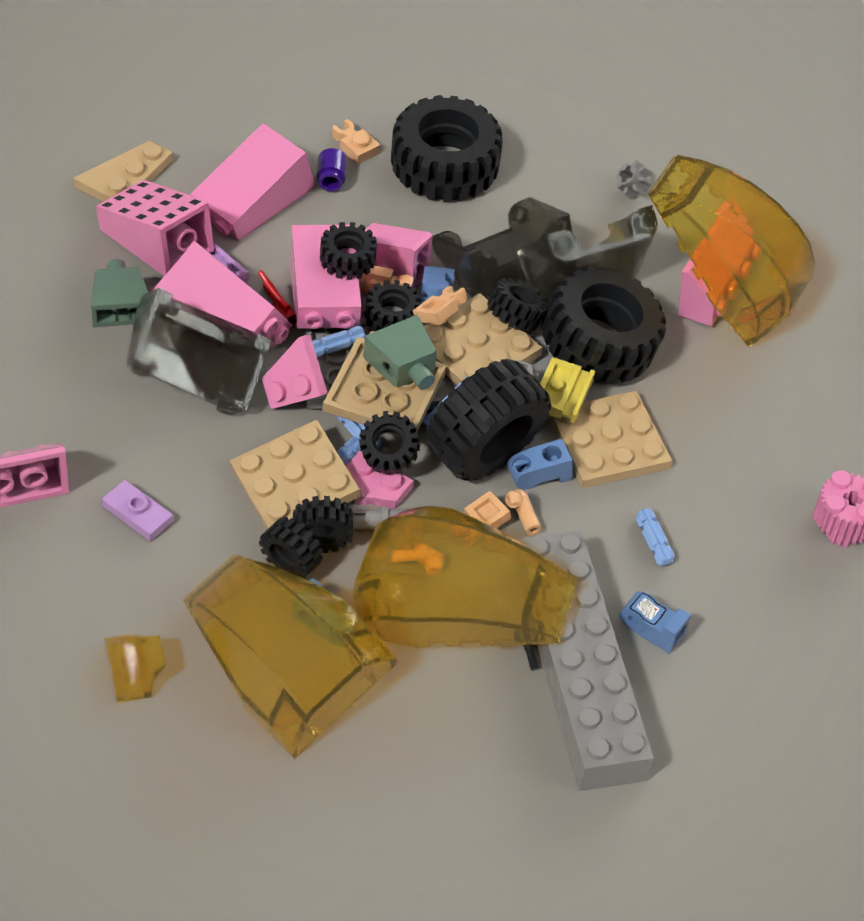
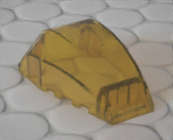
(738, 241)
(458, 581)
(287, 647)

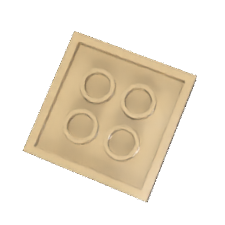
(477, 338)
(363, 392)
(612, 440)
(291, 470)

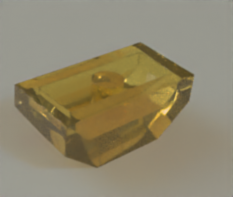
(134, 665)

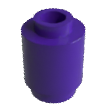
(331, 169)

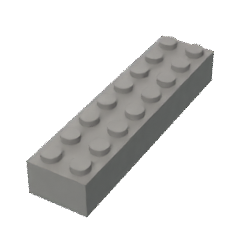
(590, 678)

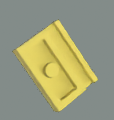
(566, 387)

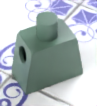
(116, 294)
(402, 353)

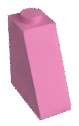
(402, 250)

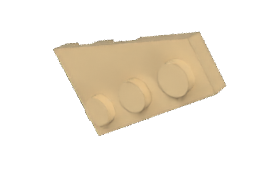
(124, 170)

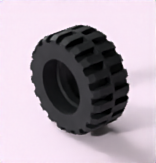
(440, 172)
(612, 300)
(488, 419)

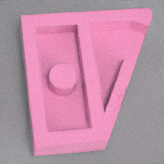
(295, 375)
(377, 487)

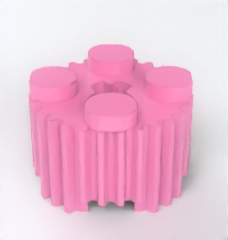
(841, 508)

